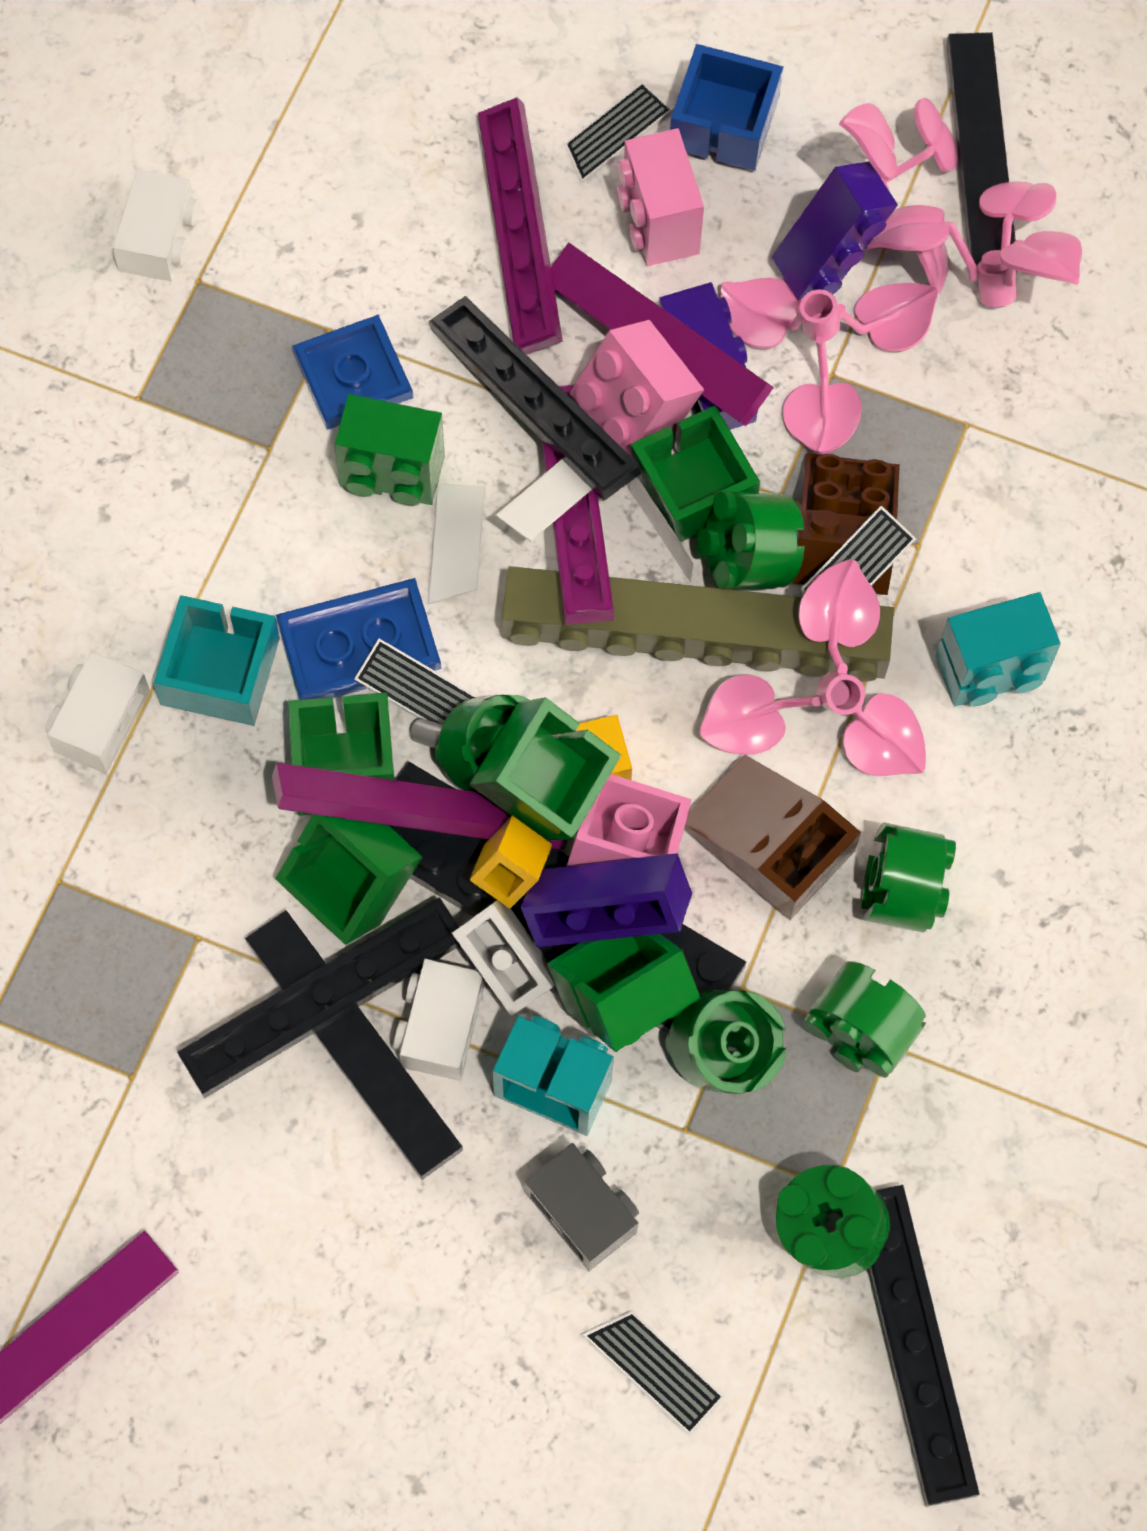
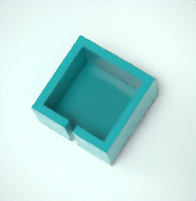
(997, 650)
(216, 670)
(553, 1074)

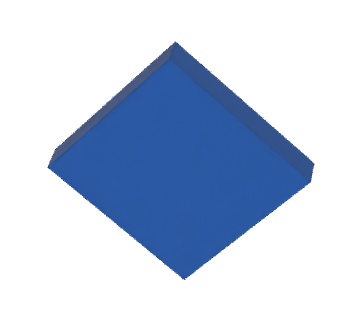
(352, 362)

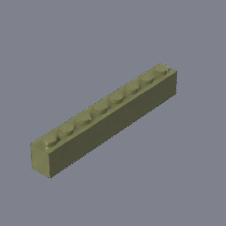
(687, 623)

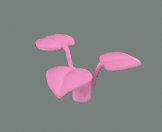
(876, 140)
(1041, 254)
(825, 414)
(885, 735)

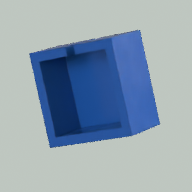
(727, 105)

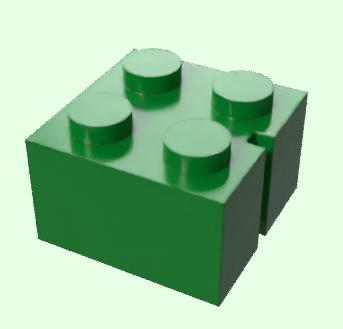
(390, 450)
(689, 480)
(360, 751)
(542, 777)
(348, 873)
(624, 985)

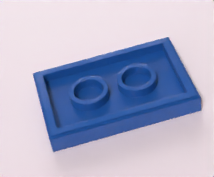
(334, 637)

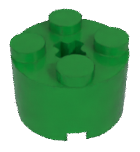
(752, 540)
(470, 735)
(907, 878)
(732, 1018)
(866, 1020)
(805, 1208)

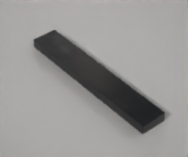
(978, 134)
(535, 398)
(320, 998)
(362, 1055)
(920, 1361)

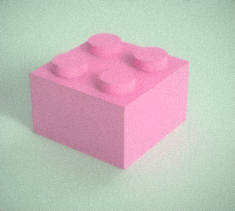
(660, 197)
(636, 385)
(630, 823)

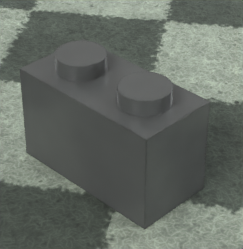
(582, 1205)

